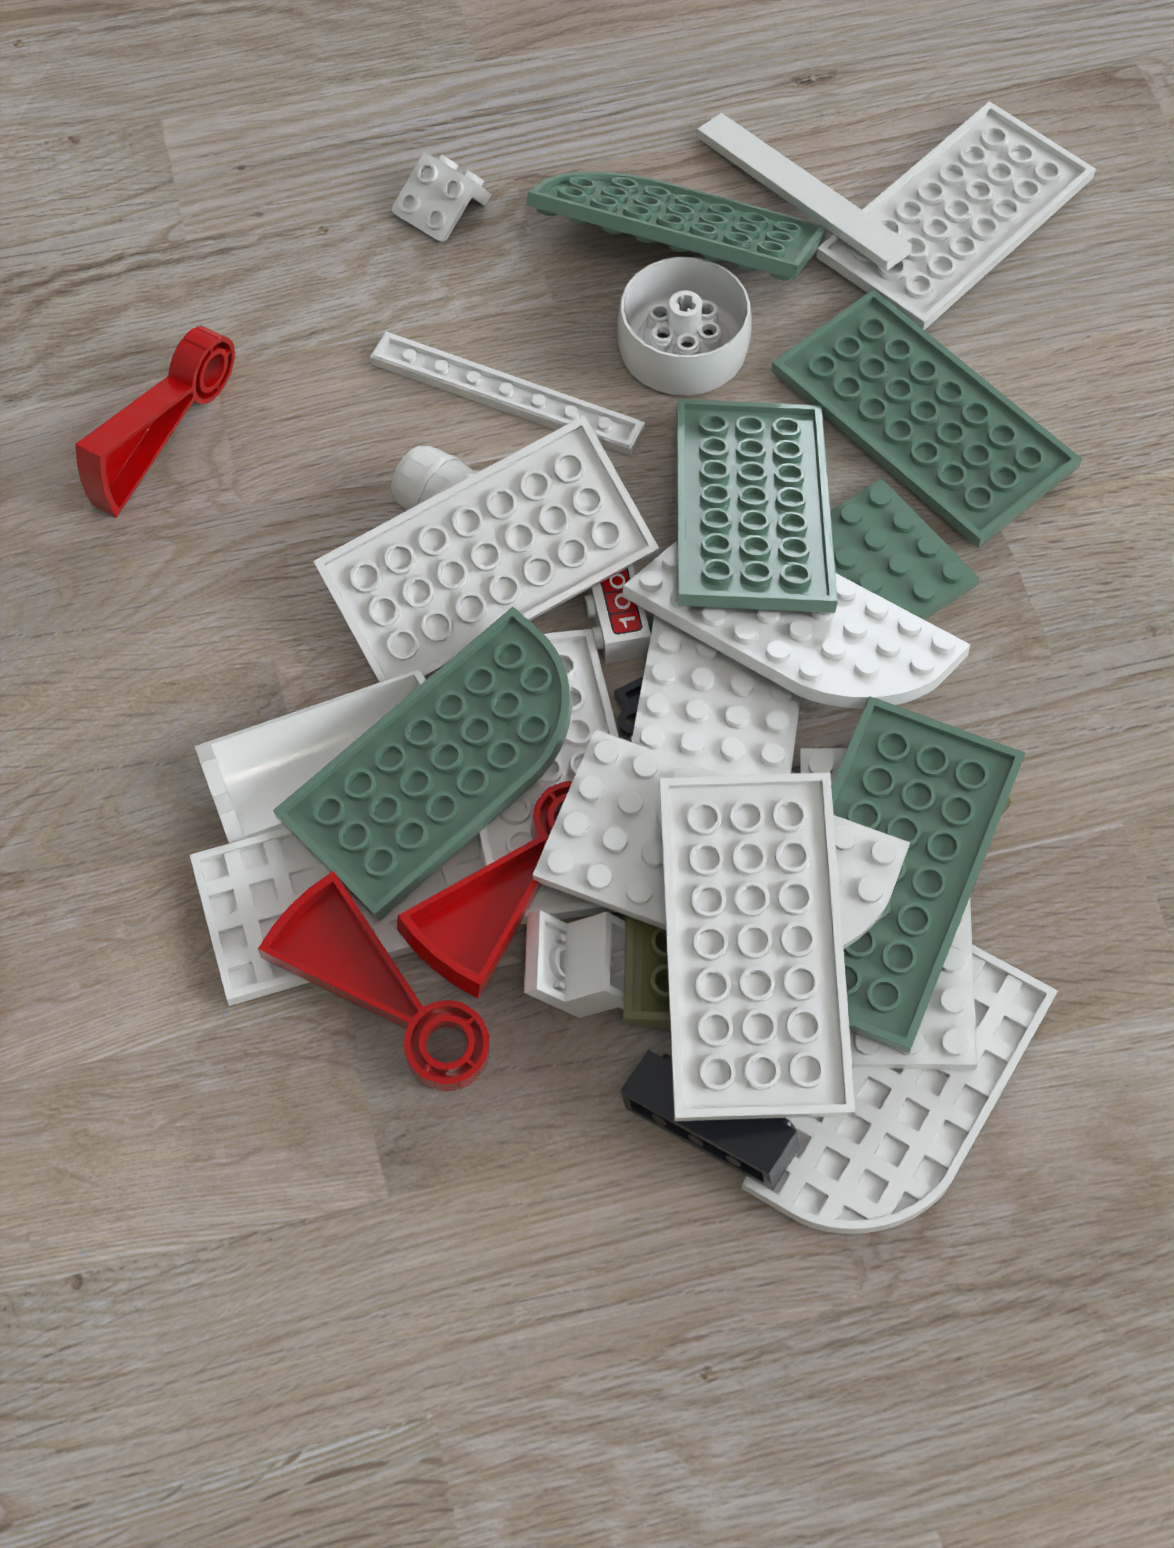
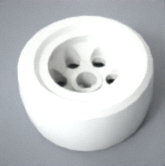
(683, 300)

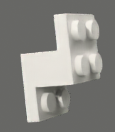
(576, 963)

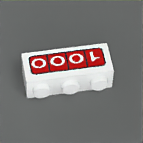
(620, 624)

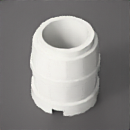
(426, 473)

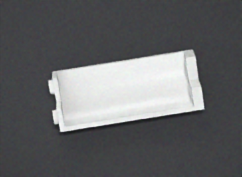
(270, 761)

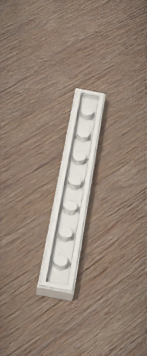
(805, 192)
(503, 391)

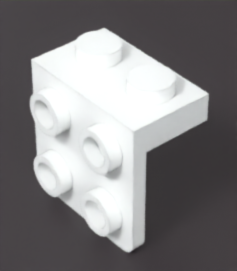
(438, 196)

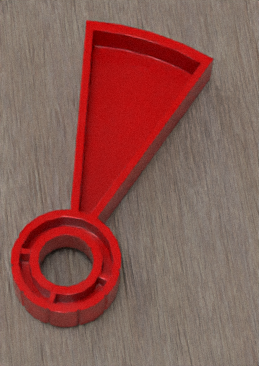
(126, 445)
(474, 920)
(335, 948)

